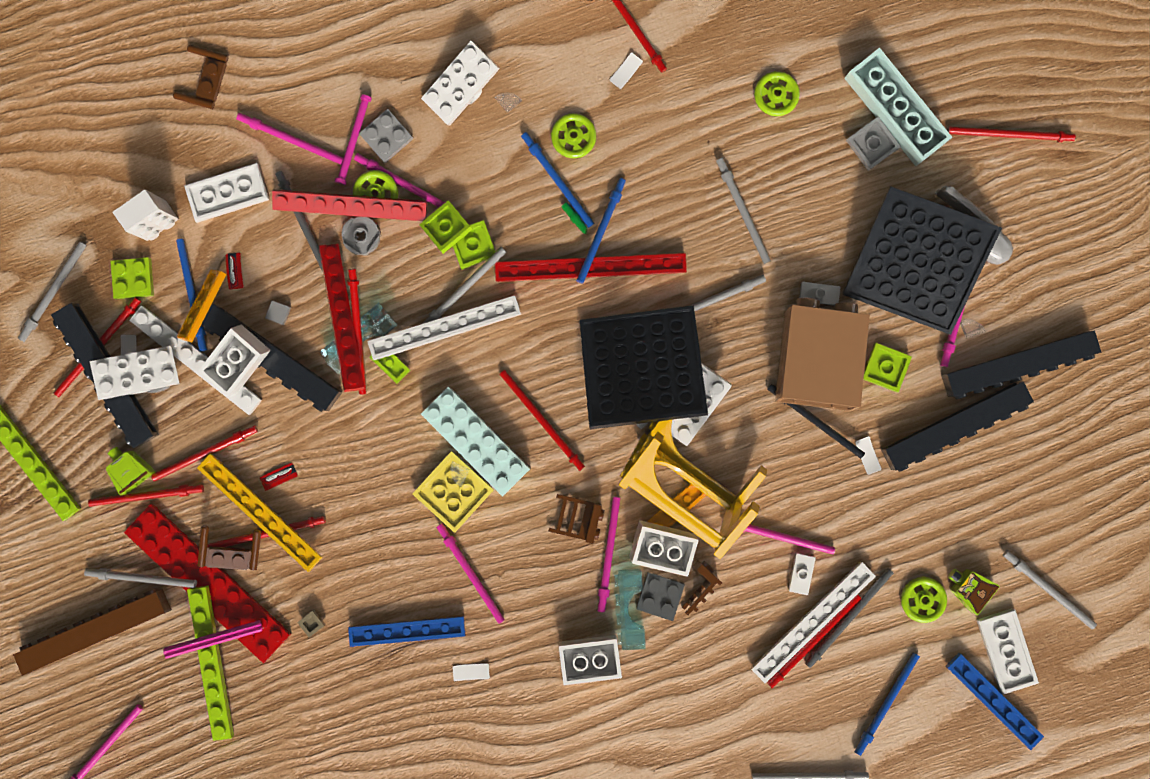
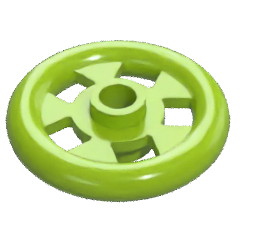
(788, 104)
(559, 144)
(371, 176)
(909, 592)

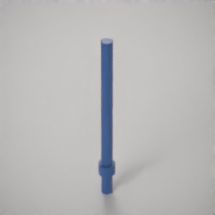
(535, 150)
(614, 197)
(190, 289)
(867, 736)

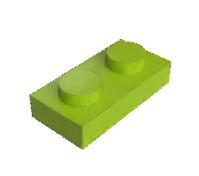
(392, 367)

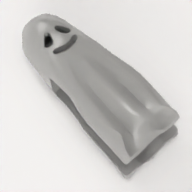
(1002, 248)

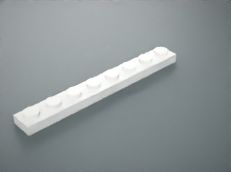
(444, 327)
(187, 354)
(812, 622)

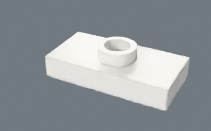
(824, 293)
(801, 574)

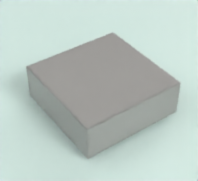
(278, 312)

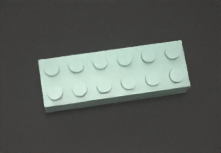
(897, 106)
(475, 441)

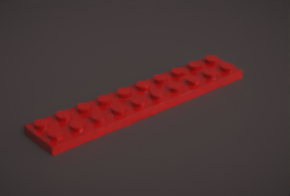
(230, 602)

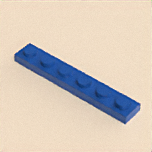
(406, 631)
(994, 701)

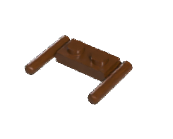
(210, 78)
(228, 557)

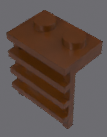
(592, 514)
(711, 580)

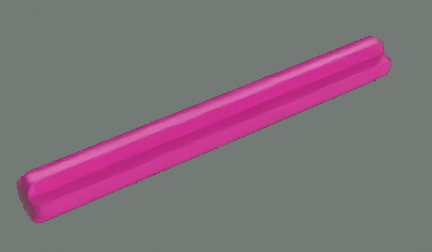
(212, 639)

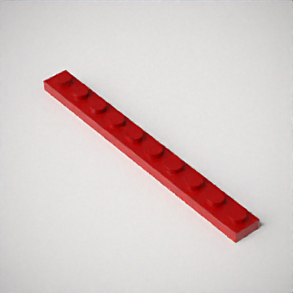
(600, 267)

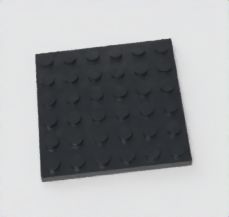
(921, 260)
(642, 367)

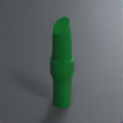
(574, 217)

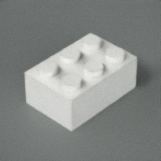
(145, 215)
(234, 360)
(663, 548)
(590, 660)

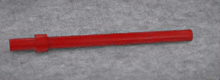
(237, 437)
(182, 491)

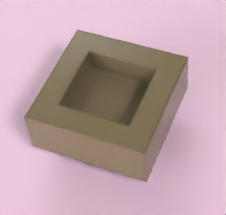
(311, 623)

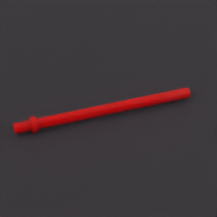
(656, 59)
(1060, 136)
(353, 283)
(128, 310)
(542, 420)
(310, 522)
(811, 643)

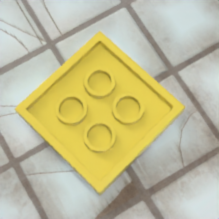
(447, 499)

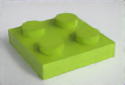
(445, 227)
(474, 246)
(132, 278)
(886, 367)

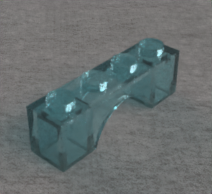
(373, 323)
(632, 634)

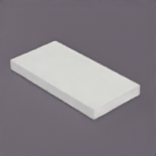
(226, 192)
(1007, 651)

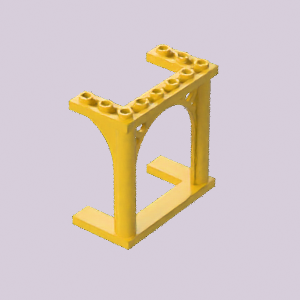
(660, 449)

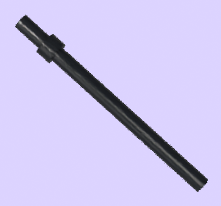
(823, 426)

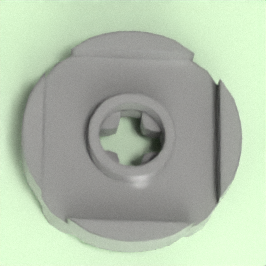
(359, 225)

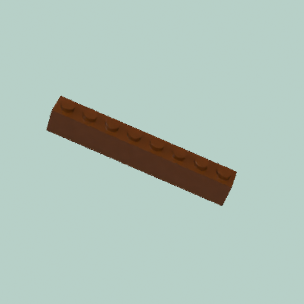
(94, 631)

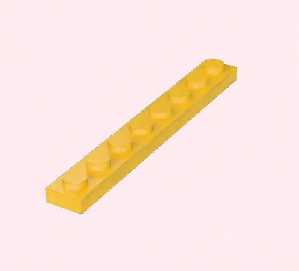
(259, 512)

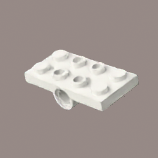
(460, 83)
(134, 372)
(715, 390)

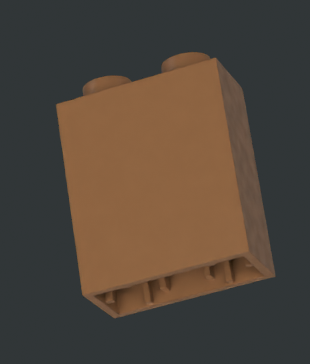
(822, 355)

